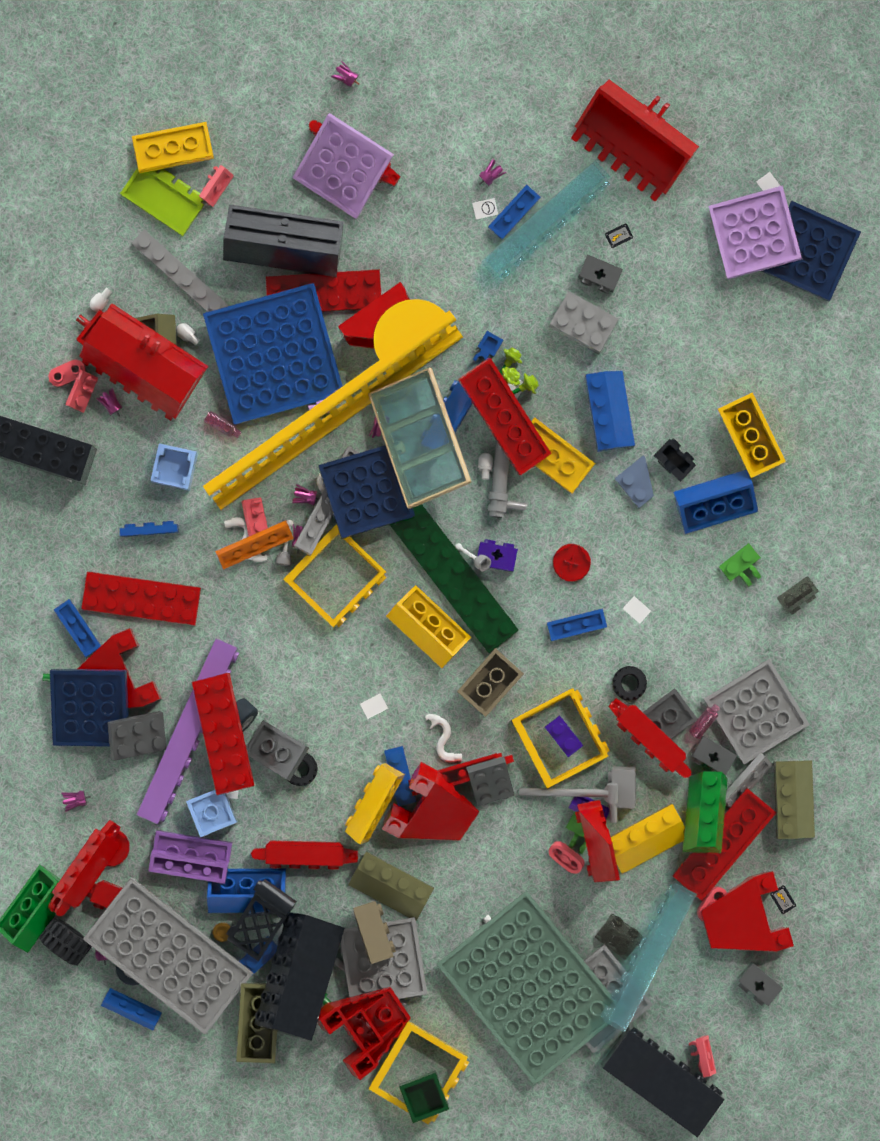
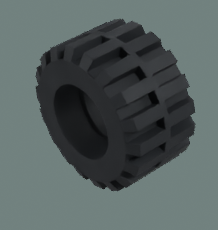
(65, 941)

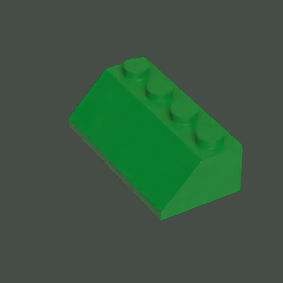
(705, 812)
(30, 910)

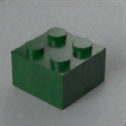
(424, 1096)

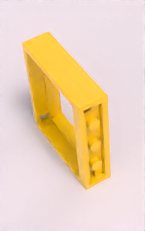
(364, 593)
(592, 729)
(451, 1082)

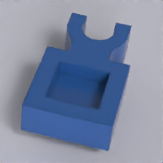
(489, 346)

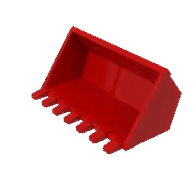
(635, 138)
(142, 361)

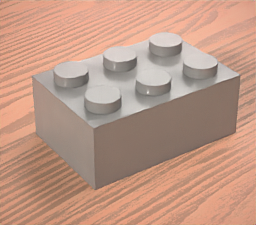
(583, 322)

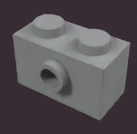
(626, 781)

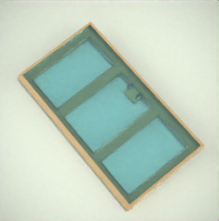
(419, 438)

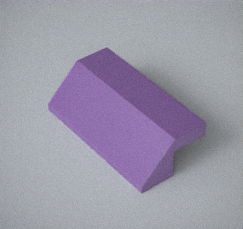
(190, 856)

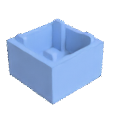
(174, 467)
(211, 812)

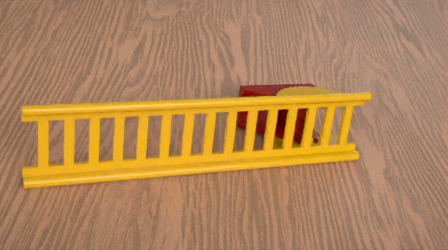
(404, 338)

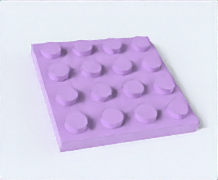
(343, 166)
(755, 232)

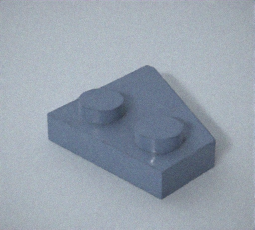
(636, 482)

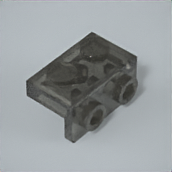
(801, 592)
(618, 936)

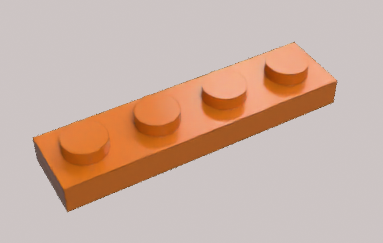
(254, 544)

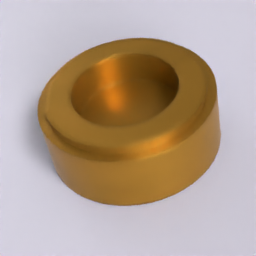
(220, 931)

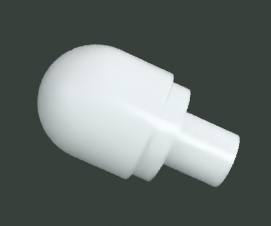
(100, 300)
(187, 333)
(485, 465)

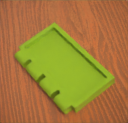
(163, 199)

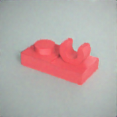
(216, 185)
(81, 391)
(254, 515)
(706, 1061)

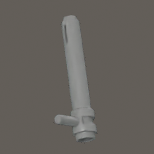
(498, 496)

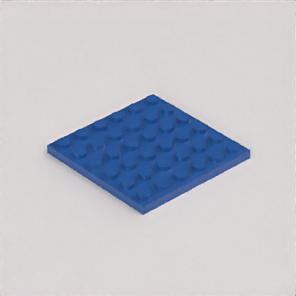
(273, 353)

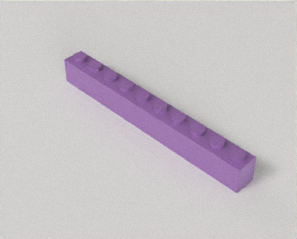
(183, 740)

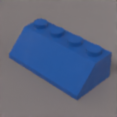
(457, 404)
(609, 410)
(716, 501)
(238, 889)

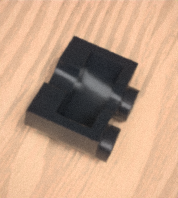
(674, 460)

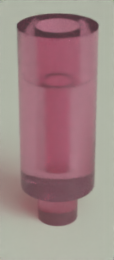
(222, 424)
(704, 721)

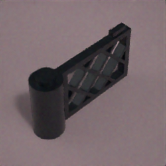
(271, 899)

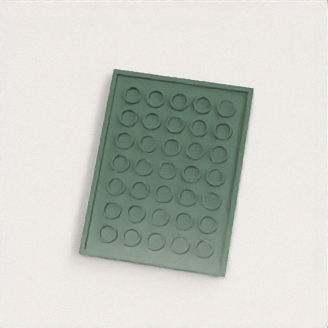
(528, 987)

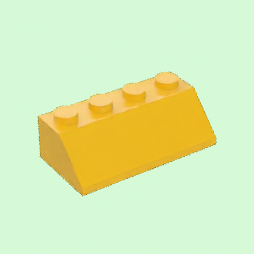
(751, 435)
(428, 626)
(374, 803)
(647, 838)

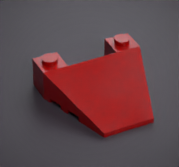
(110, 658)
(439, 813)
(598, 842)
(740, 920)
(371, 1023)

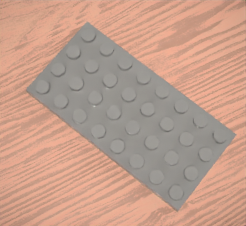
(167, 955)

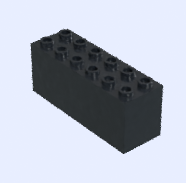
(282, 240)
(45, 450)
(299, 976)
(663, 1081)

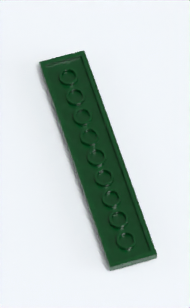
(455, 579)

